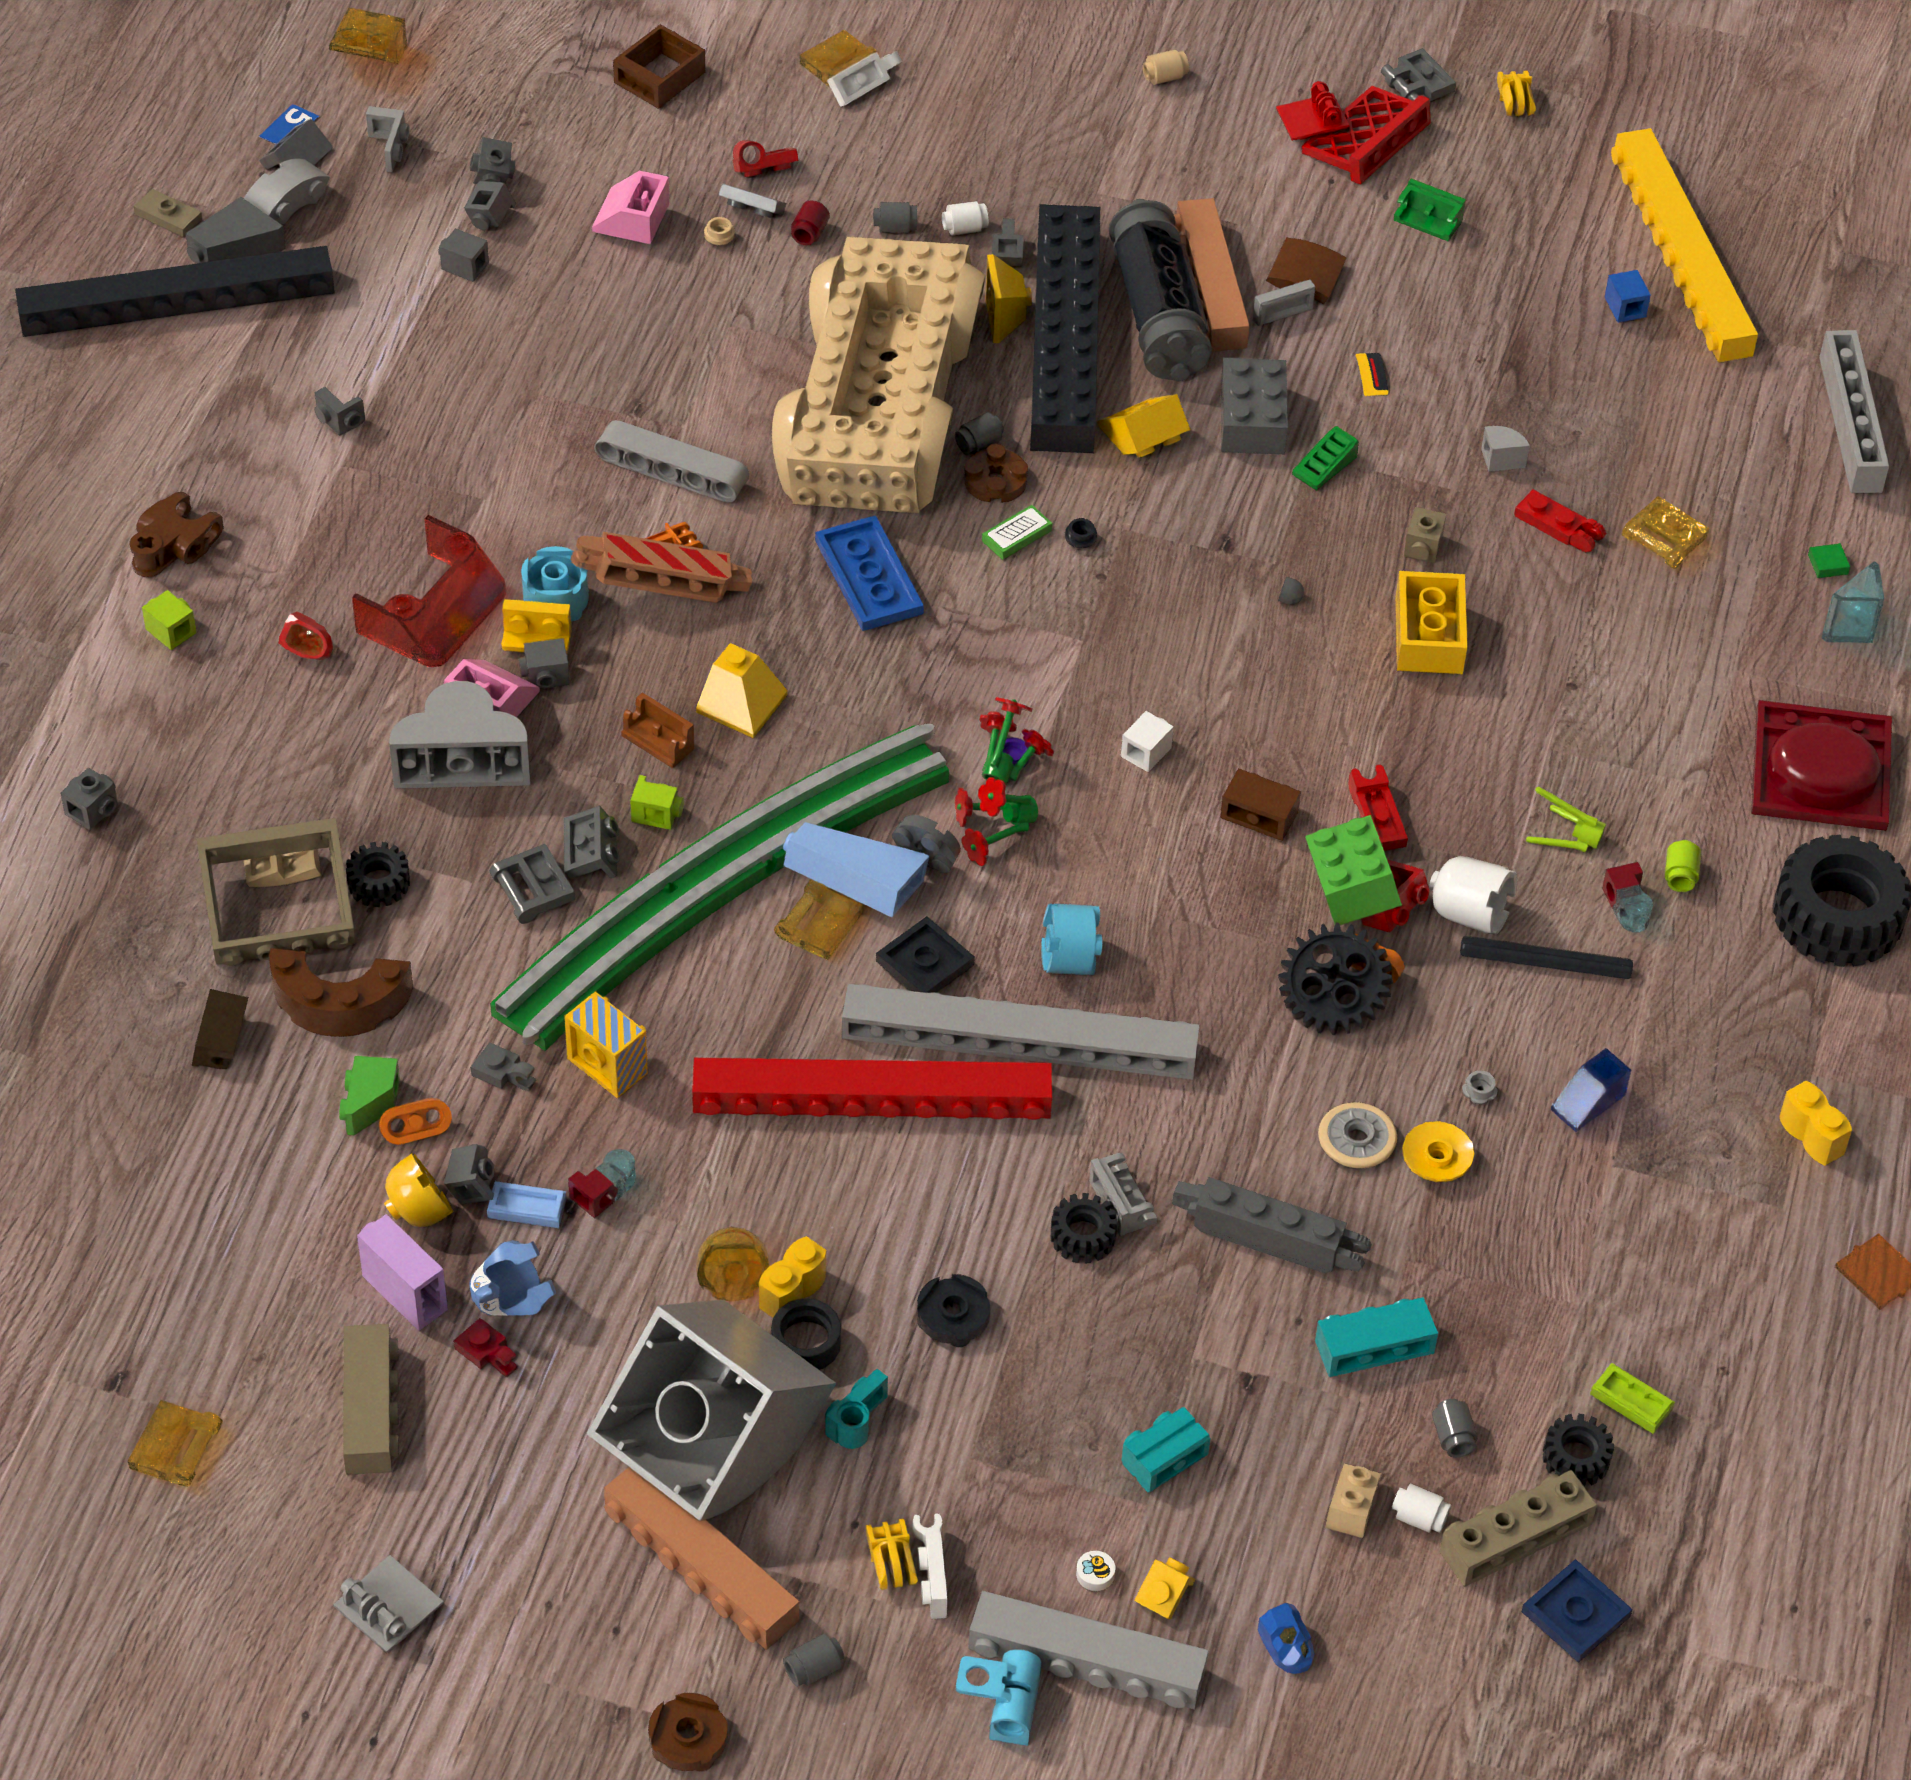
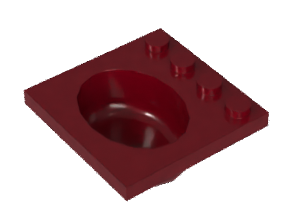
(1822, 765)

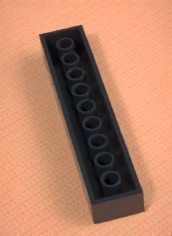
(1066, 329)

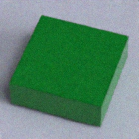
(1829, 560)

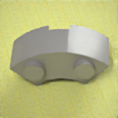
(288, 189)

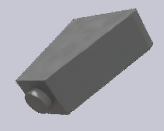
(235, 233)

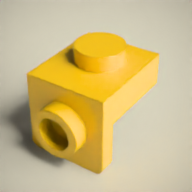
(1164, 1587)

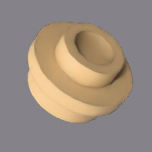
(719, 231)

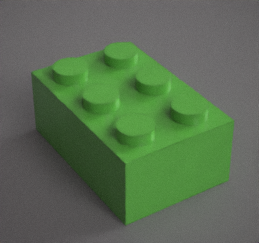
(1353, 870)

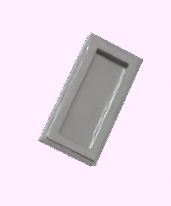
(1283, 302)

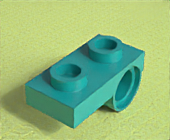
(855, 1408)

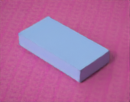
(527, 1204)

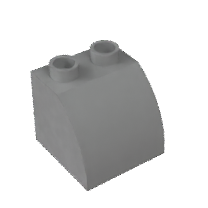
(709, 1406)

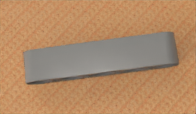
(672, 461)

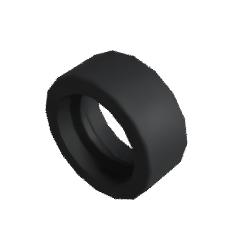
(810, 1311)

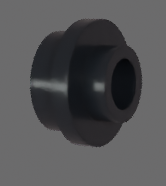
(1081, 533)

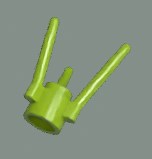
(1587, 828)

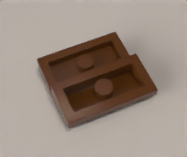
(1304, 261)

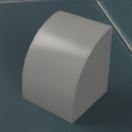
(1504, 448)

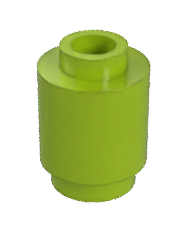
(1682, 865)

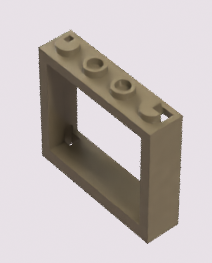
(267, 843)

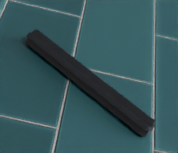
(1546, 957)

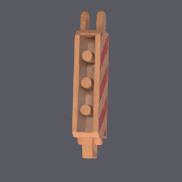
(660, 566)

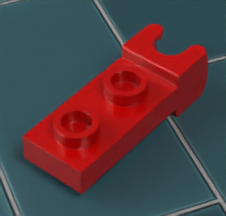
(1375, 799)

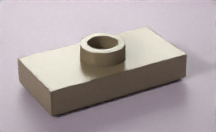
(167, 212)

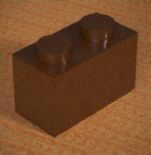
(1260, 804)

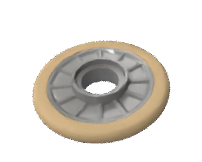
(1352, 1153)

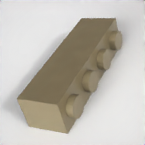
(368, 1399)

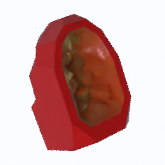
(305, 637)

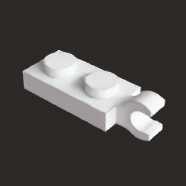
(862, 77)
(931, 1559)

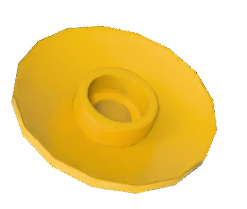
(1440, 1141)

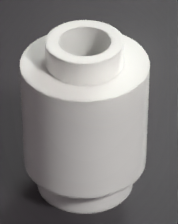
(965, 218)
(1421, 1508)

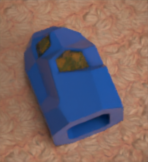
(1286, 1638)

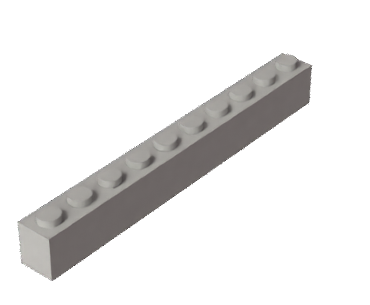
(1020, 1031)

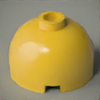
(415, 1194)

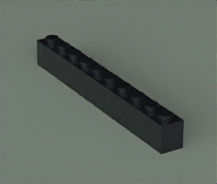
(174, 291)

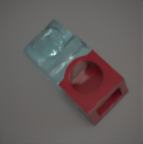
(1626, 897)
(605, 1183)

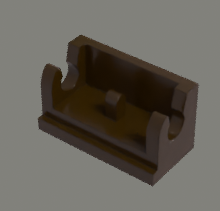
(219, 1029)

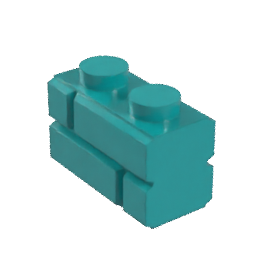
(1165, 1448)

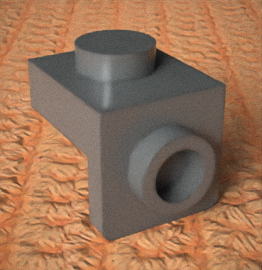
(336, 414)

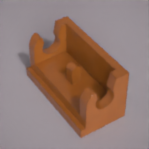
(658, 731)

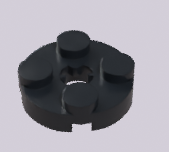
(953, 1328)

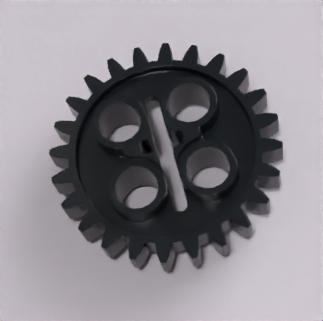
(1325, 1006)

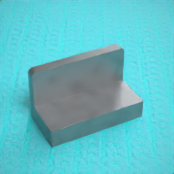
(302, 142)

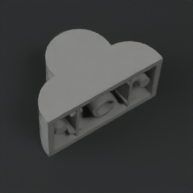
(459, 742)

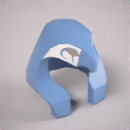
(509, 1282)

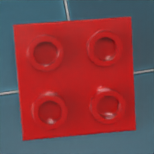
(1313, 115)

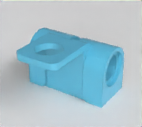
(1014, 1687)

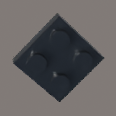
(925, 958)

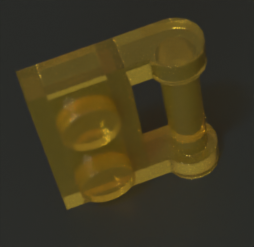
(834, 55)
(1670, 525)
(827, 926)
(165, 1438)

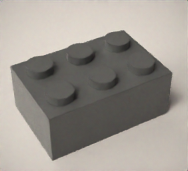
(1254, 406)

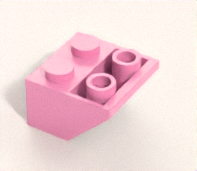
(634, 207)
(507, 690)

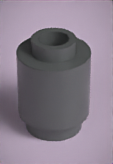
(895, 217)
(979, 433)
(1455, 1428)
(813, 1660)

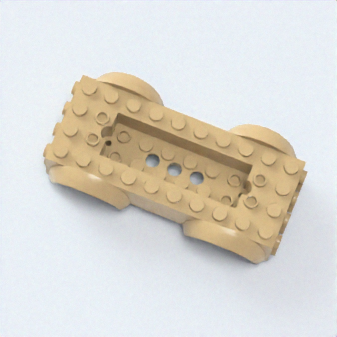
(866, 303)

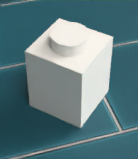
(1147, 741)

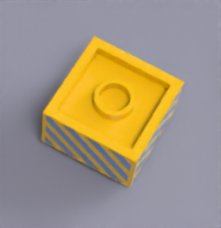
(606, 1044)

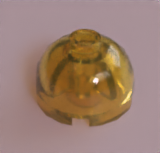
(731, 1263)

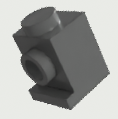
(489, 204)
(470, 1174)

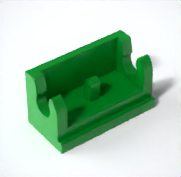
(1430, 210)

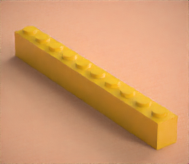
(1684, 245)

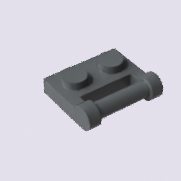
(541, 876)

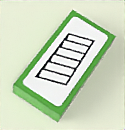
(1017, 532)

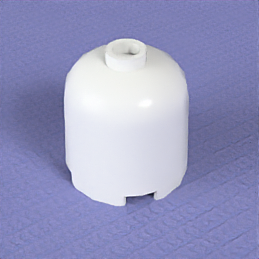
(1473, 893)

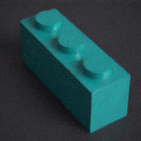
(1376, 1336)

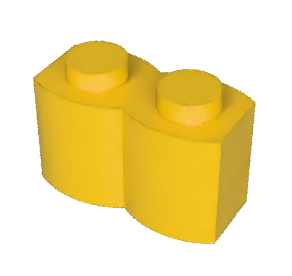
(1815, 1123)
(794, 1277)

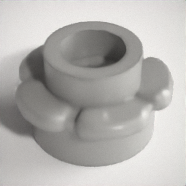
(1483, 1081)

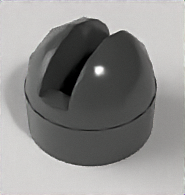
(1291, 591)

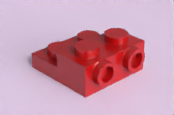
(1412, 890)

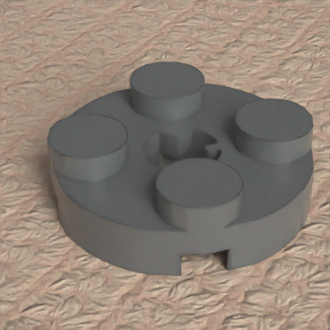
(921, 836)

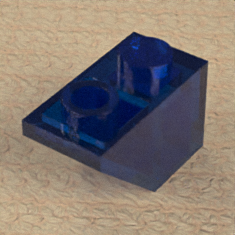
(1592, 1090)

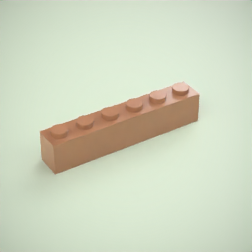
(1213, 273)
(703, 1558)

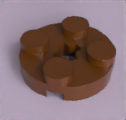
(995, 460)
(693, 1753)

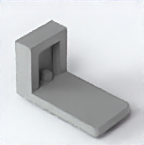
(388, 125)

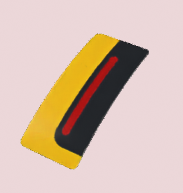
(1372, 374)

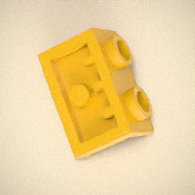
(533, 623)

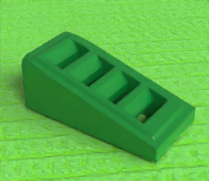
(1336, 442)

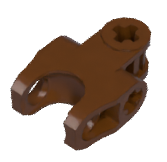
(168, 535)

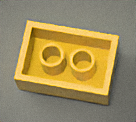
(1431, 622)

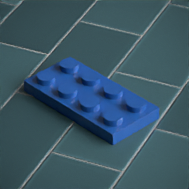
(869, 573)

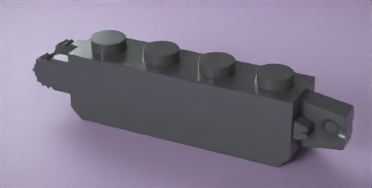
(1271, 1226)

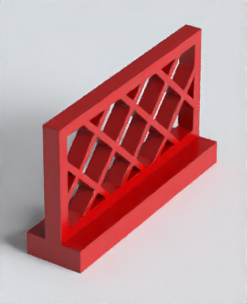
(1383, 141)

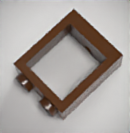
(657, 91)

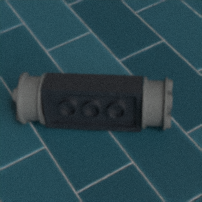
(1161, 290)

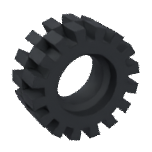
(377, 859)
(1083, 1245)
(1584, 1433)

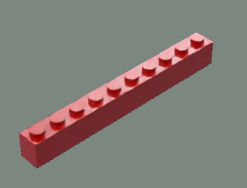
(872, 1088)

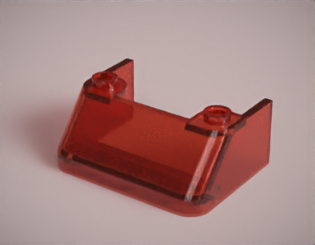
(448, 613)

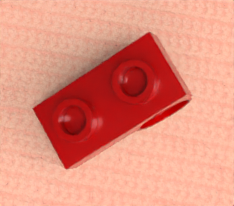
(779, 159)

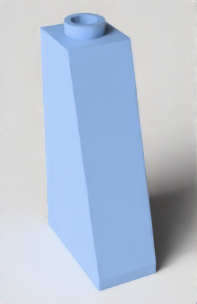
(856, 866)

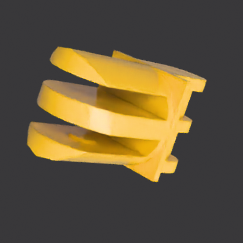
(1516, 92)
(891, 1550)

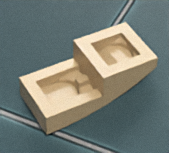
(282, 869)

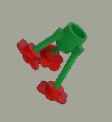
(999, 763)
(1016, 809)

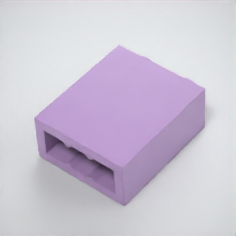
(402, 1272)

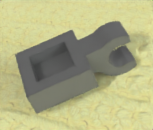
(1007, 245)
(501, 1066)

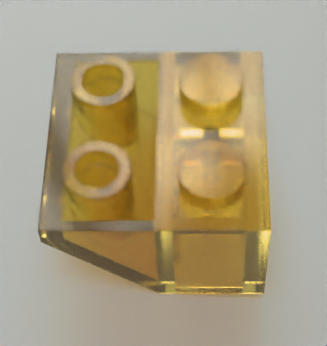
(370, 36)

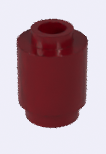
(809, 222)

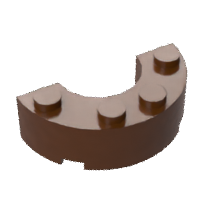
(339, 1007)

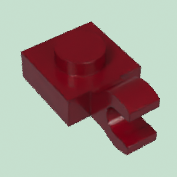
(486, 1345)

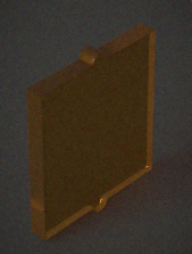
(1877, 1271)

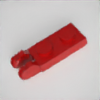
(1559, 521)

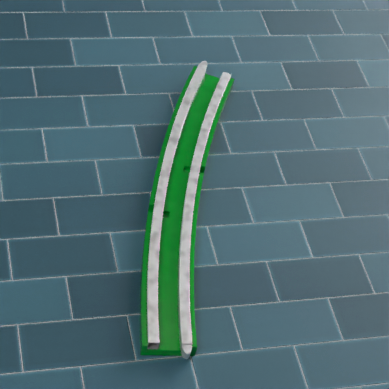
(709, 876)

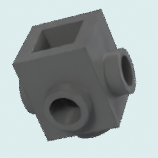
(492, 161)
(89, 798)

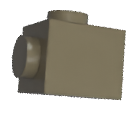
(1425, 535)

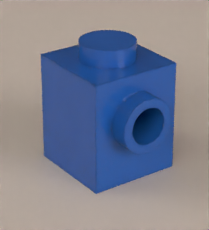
(1627, 296)

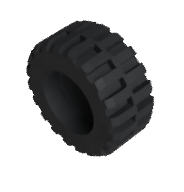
(1833, 932)

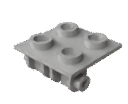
(387, 1603)

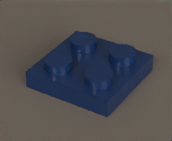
(1576, 1610)

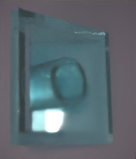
(1856, 608)

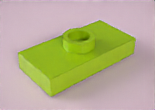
(1632, 1398)

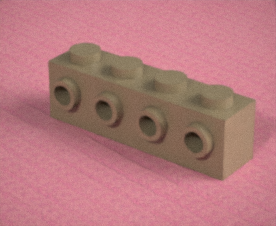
(1517, 1527)

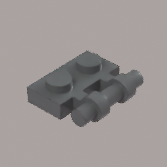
(1425, 74)

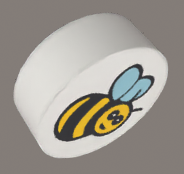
(1095, 1570)

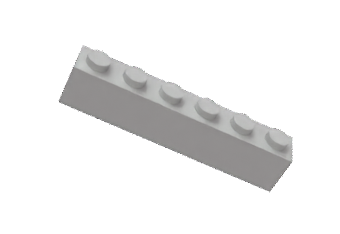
(1854, 412)
(1090, 1650)

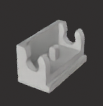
(1120, 1190)

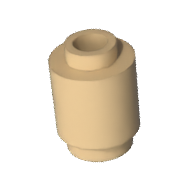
(1165, 66)

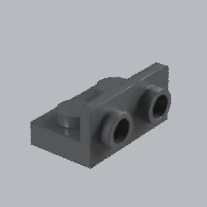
(590, 843)

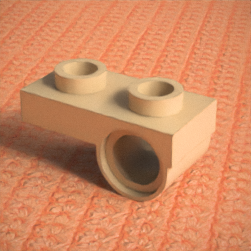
(1352, 1500)

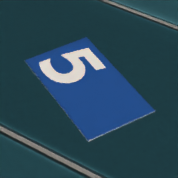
(286, 122)

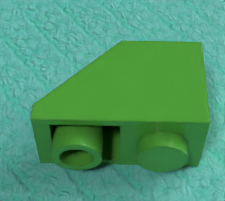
(371, 1091)

